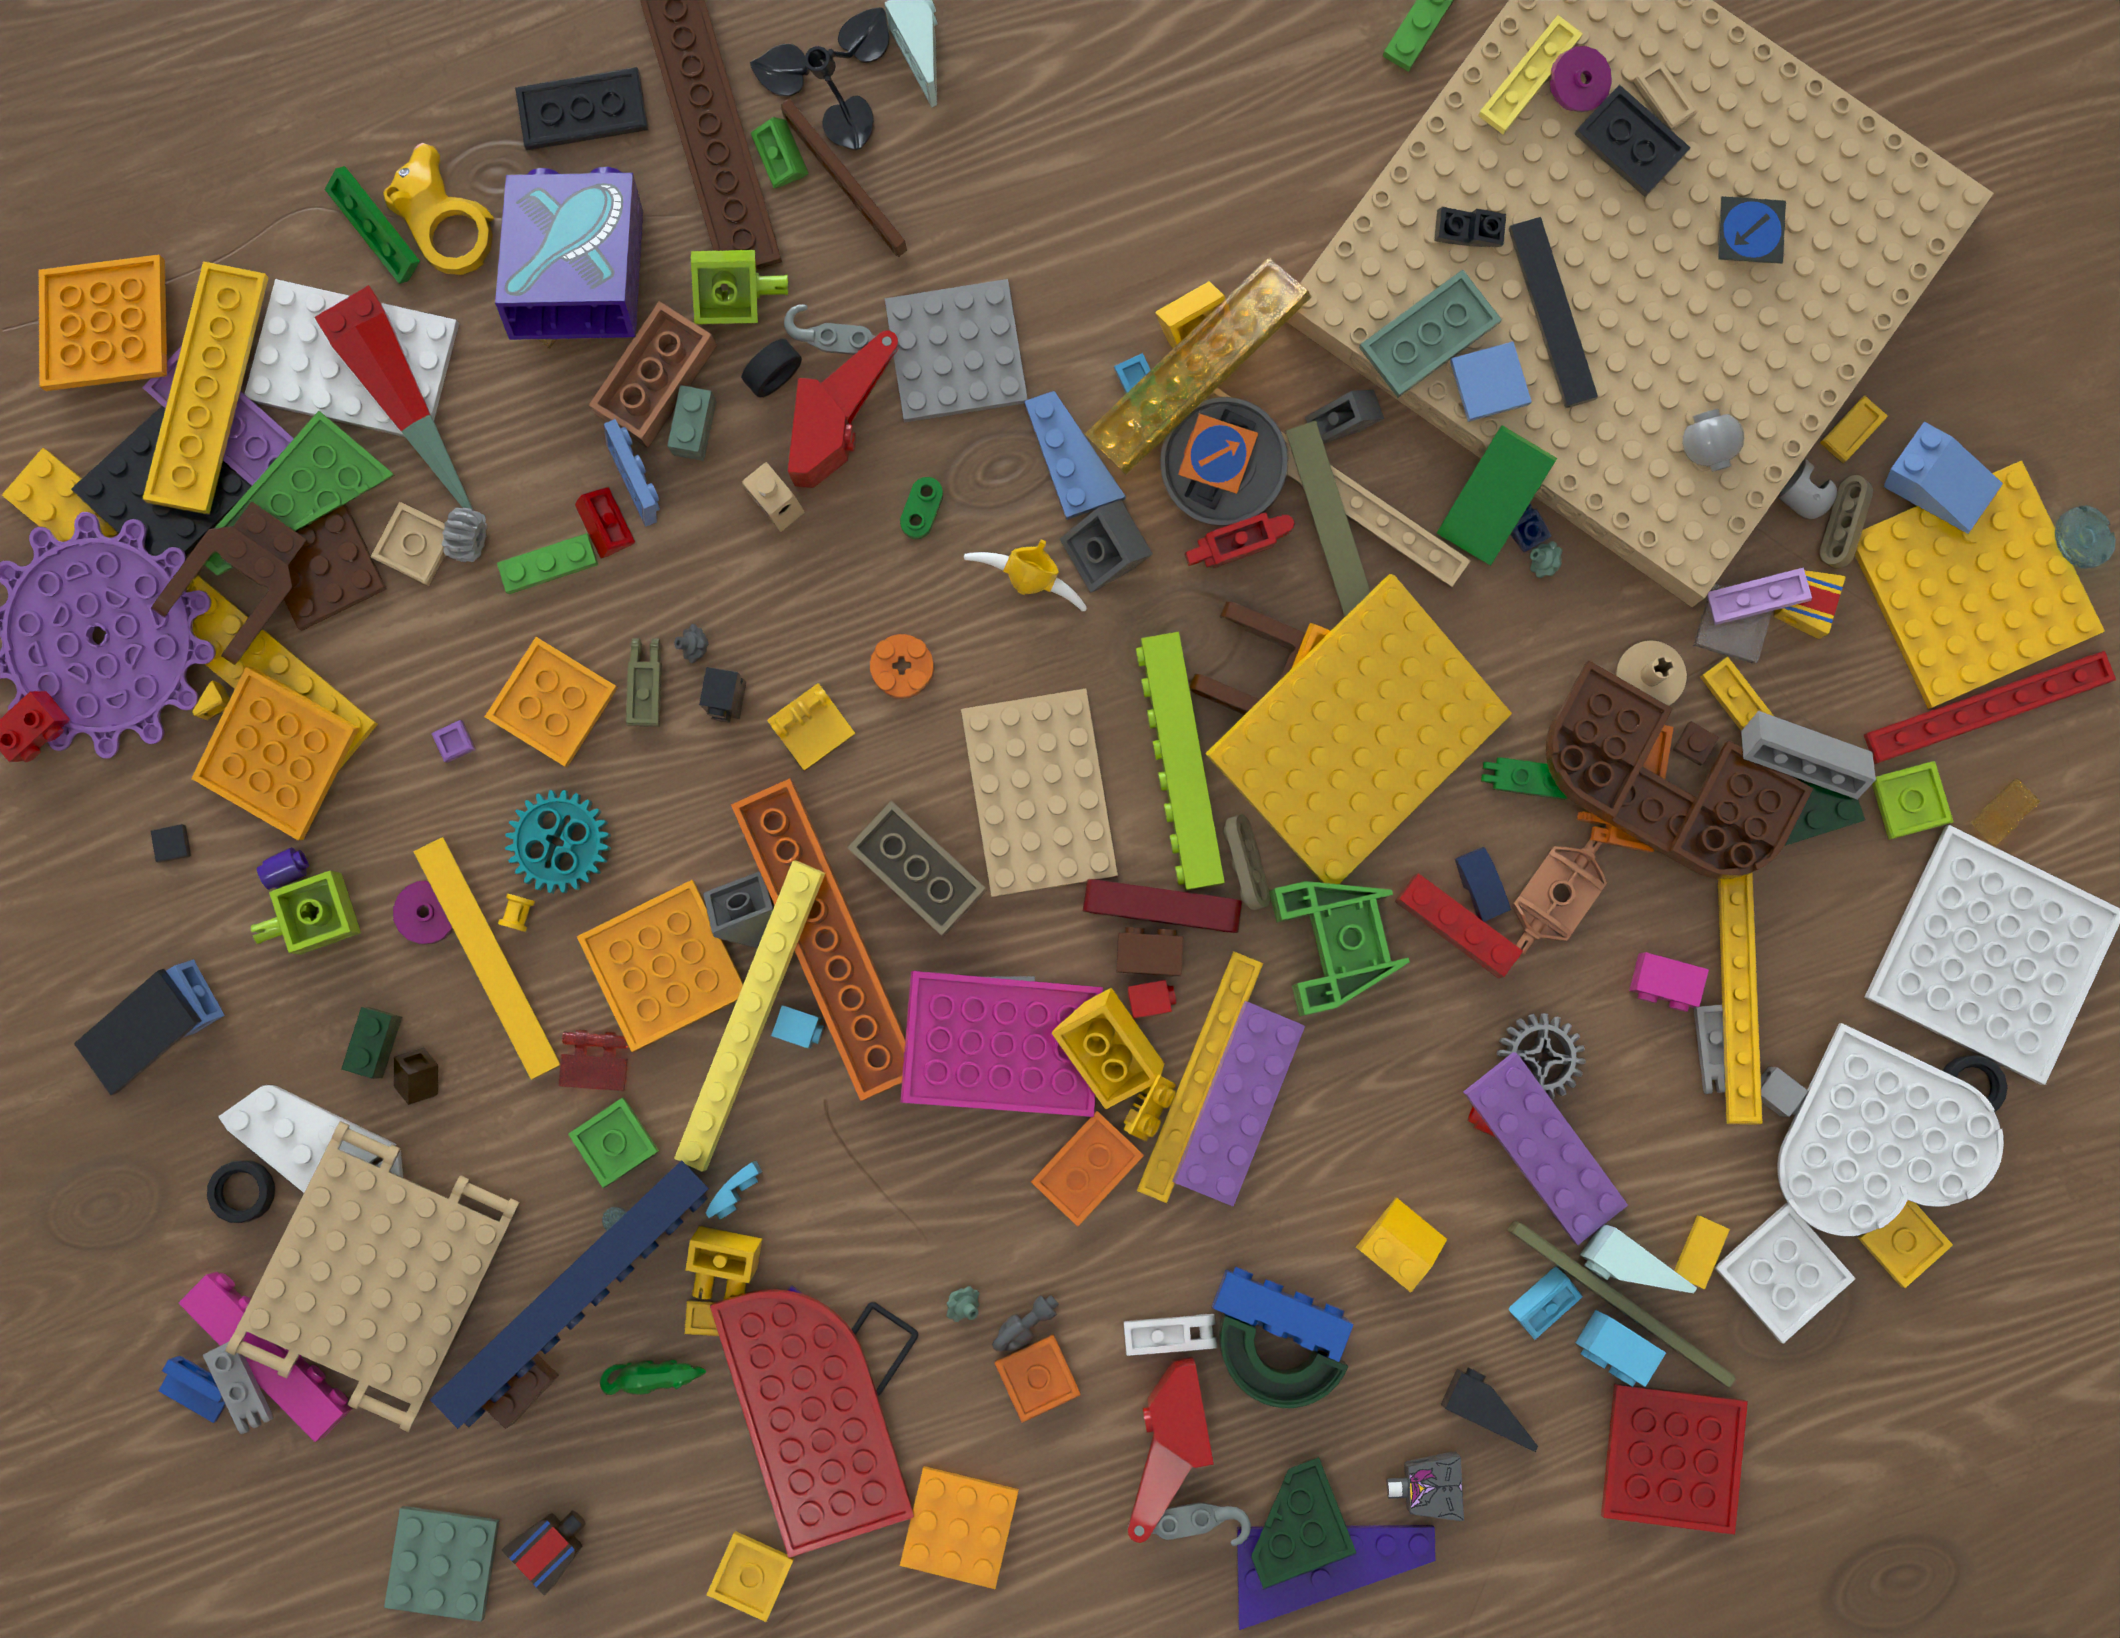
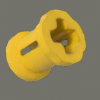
(516, 912)

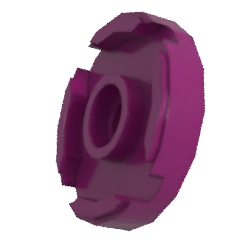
(1566, 81)
(408, 918)

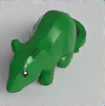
(647, 1377)

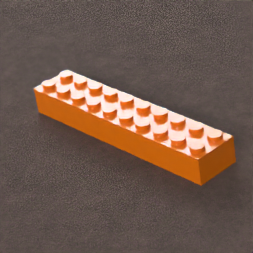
(830, 942)

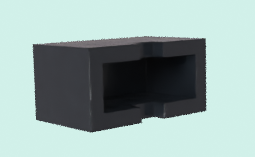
(722, 694)

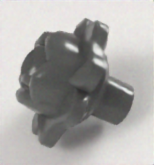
(692, 643)

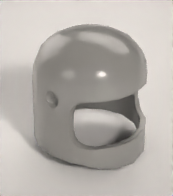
(1806, 497)

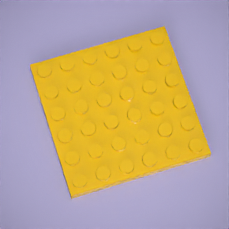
(1978, 599)

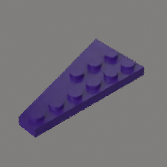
(1379, 1555)

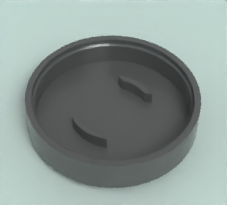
(1263, 475)

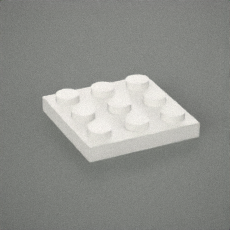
(1784, 1273)

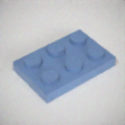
(632, 472)

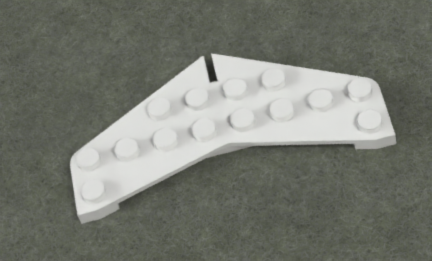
(292, 1133)

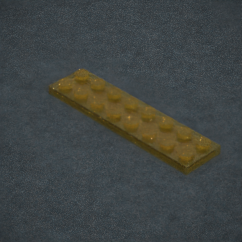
(1198, 365)

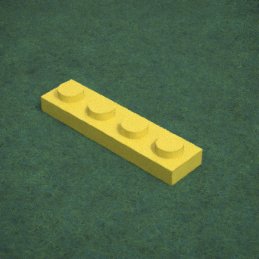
(1529, 75)

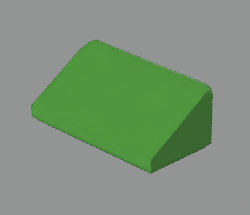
(779, 152)

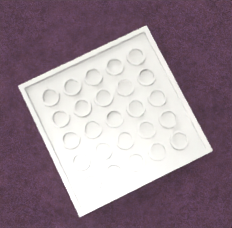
(1994, 954)

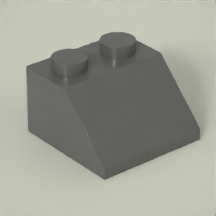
(1105, 545)

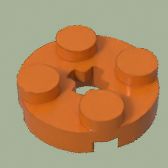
(915, 678)

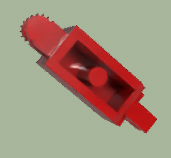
(1240, 540)

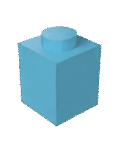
(798, 1027)

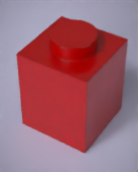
(1151, 998)

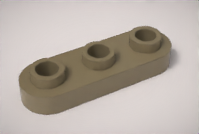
(1846, 509)
(1247, 862)

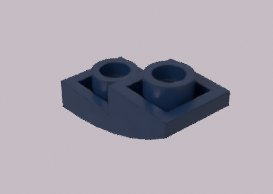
(1483, 883)

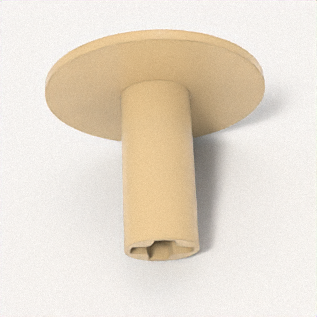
(1654, 669)

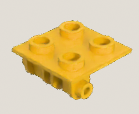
(811, 726)
(1147, 1121)

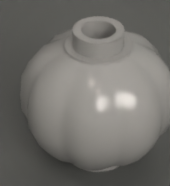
(1713, 439)

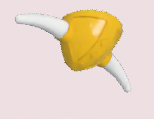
(1030, 571)

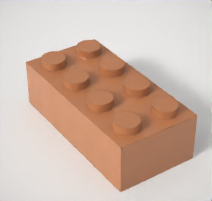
(649, 373)

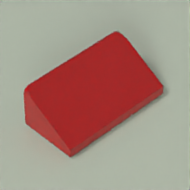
(604, 522)

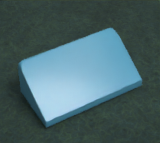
(1545, 1302)

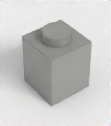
(1781, 1092)

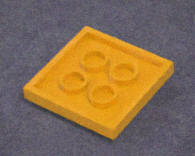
(551, 702)
(959, 1527)

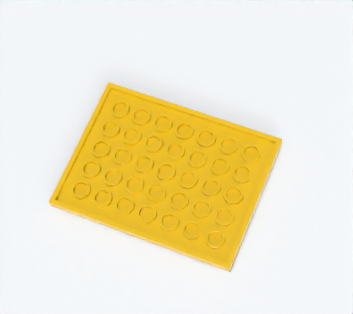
(1359, 732)

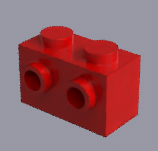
(30, 725)

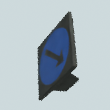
(1751, 230)

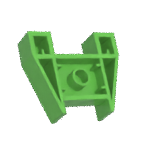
(1346, 936)

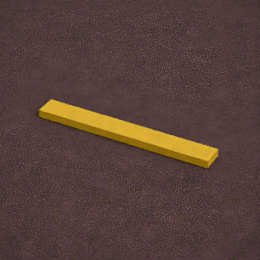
(487, 958)
(1739, 1001)
(1197, 1078)

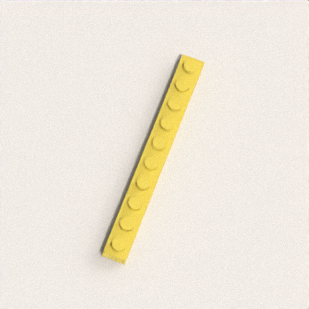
(749, 1015)

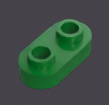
(922, 507)

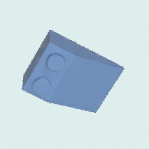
(1943, 478)

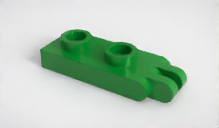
(1522, 778)

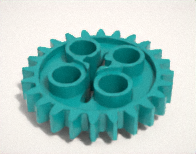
(584, 852)

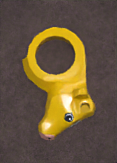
(422, 202)

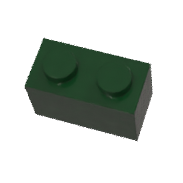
(371, 1043)

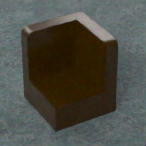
(415, 1076)

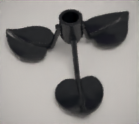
(784, 65)

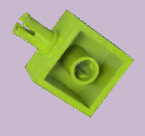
(738, 271)
(294, 912)

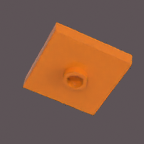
(1037, 1378)

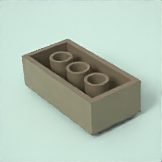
(917, 868)

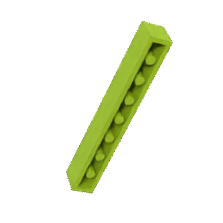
(1181, 762)

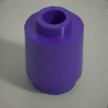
(283, 868)

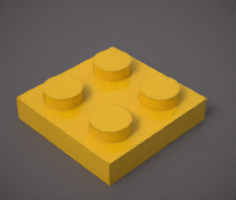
(1907, 1244)
(750, 1576)

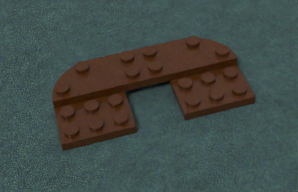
(1598, 760)

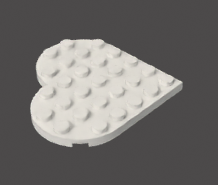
(1881, 1135)

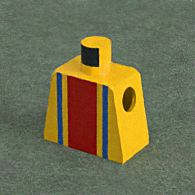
(1815, 615)

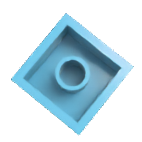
(1612, 1343)

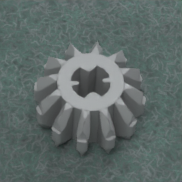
(464, 534)

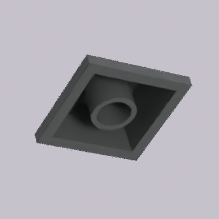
(740, 910)

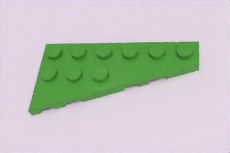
(309, 480)

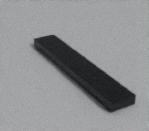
(1553, 312)

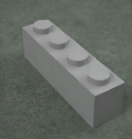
(1808, 755)

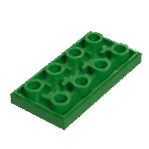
(1496, 495)

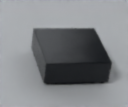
(170, 843)

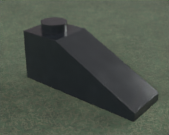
(1480, 1404)

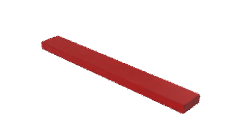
(1989, 707)

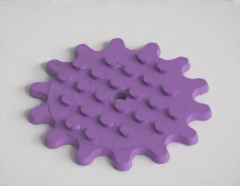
(108, 586)

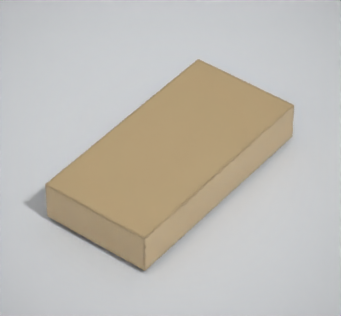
(1665, 96)

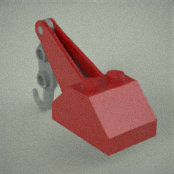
(826, 409)
(1177, 1446)

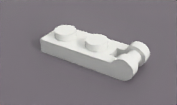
(1169, 1334)

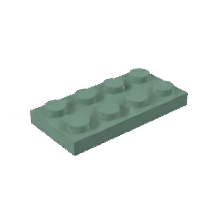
(1430, 333)

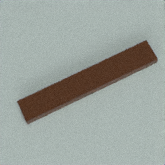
(843, 178)

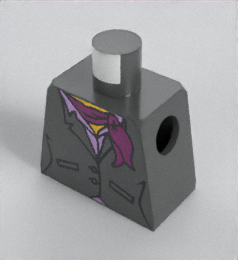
(1431, 1486)

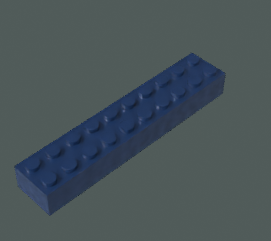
(568, 1295)

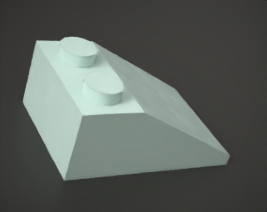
(914, 32)
(1620, 1257)

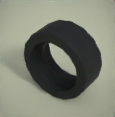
(771, 368)
(1996, 1076)
(216, 1185)

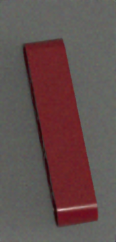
(1162, 906)

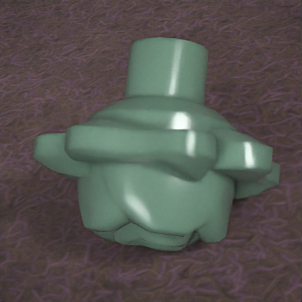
(1546, 559)
(963, 1304)

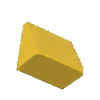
(212, 701)

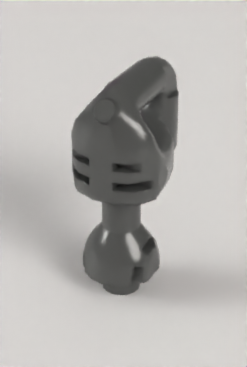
(1016, 1331)

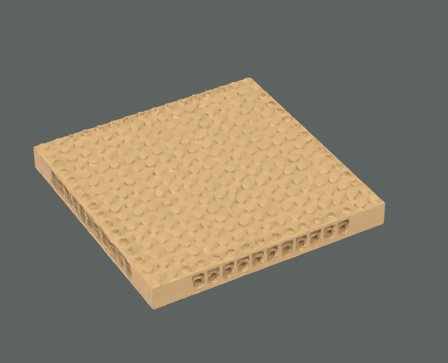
(1643, 277)

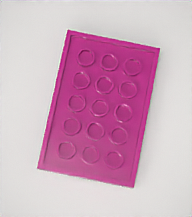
(992, 1045)

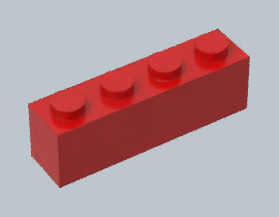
(1458, 926)

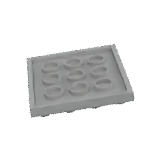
(956, 350)

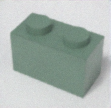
(692, 423)

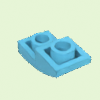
(727, 1196)

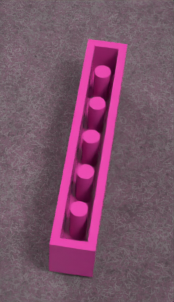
(303, 1394)

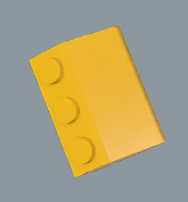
(1109, 1049)

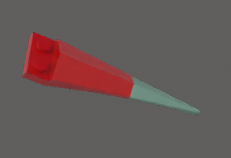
(370, 348)

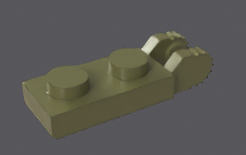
(644, 686)

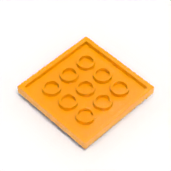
(102, 323)
(275, 753)
(661, 966)

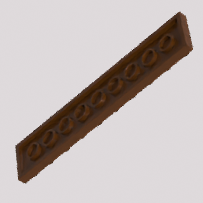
(710, 128)

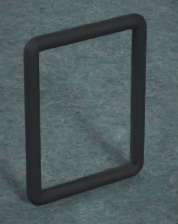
(905, 1350)

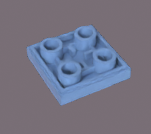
(1490, 381)

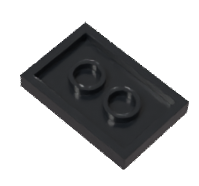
(1632, 140)

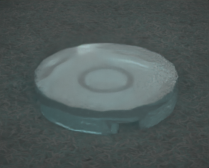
(2084, 537)

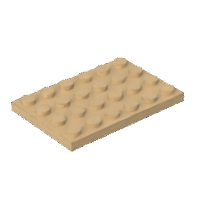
(1039, 792)

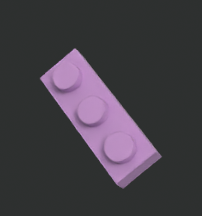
(1759, 596)

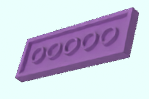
(253, 437)
(1238, 1103)
(1545, 1148)

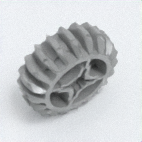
(1543, 1042)

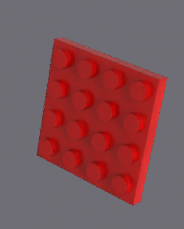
(1674, 1459)

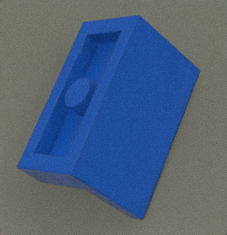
(192, 1388)

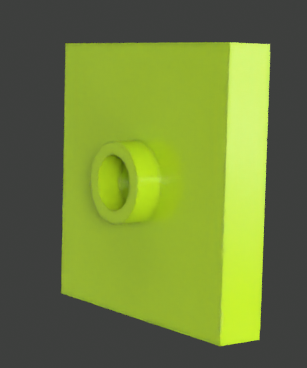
(1912, 800)

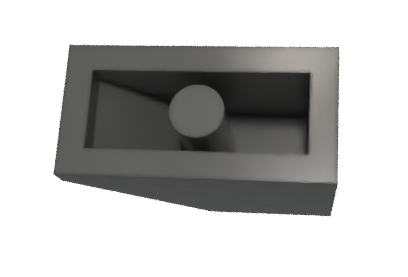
(1347, 415)

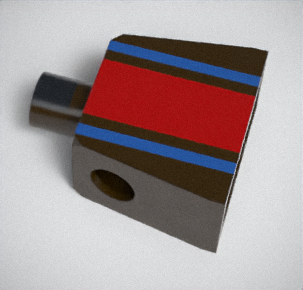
(546, 1549)

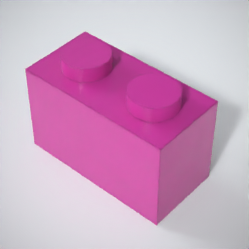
(1669, 981)

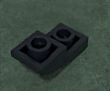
(1473, 228)

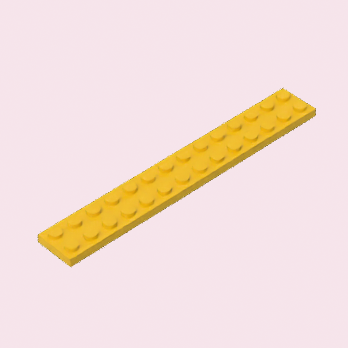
(47, 499)

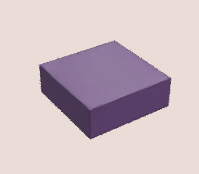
(453, 741)

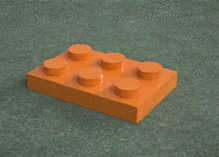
(1087, 1168)

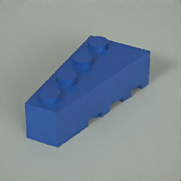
(1283, 1313)

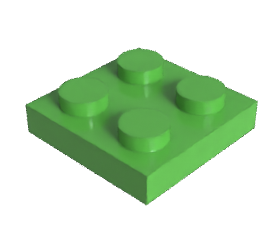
(613, 1142)

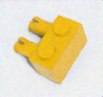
(722, 1255)

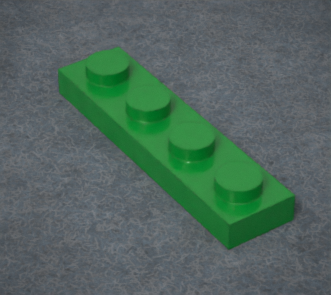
(372, 225)

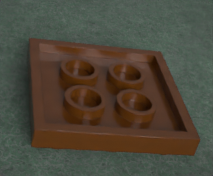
(330, 570)

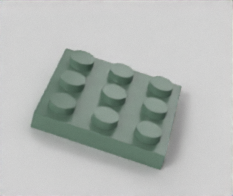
(441, 1563)

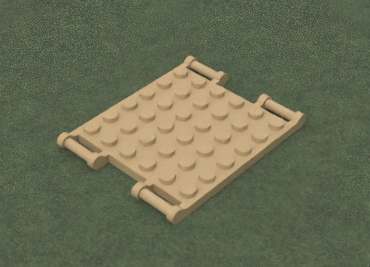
(373, 1276)

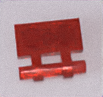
(593, 1071)

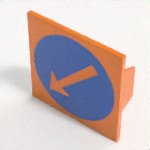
(1217, 453)

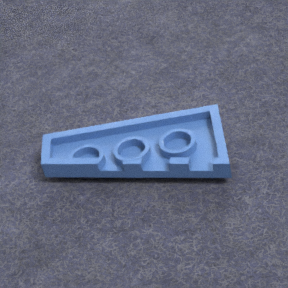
(1072, 462)

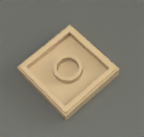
(411, 544)

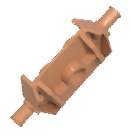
(1539, 910)

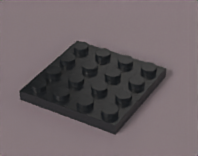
(118, 485)

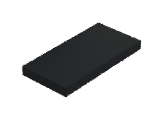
(581, 108)
(137, 1031)

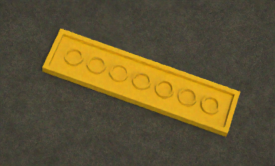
(205, 388)

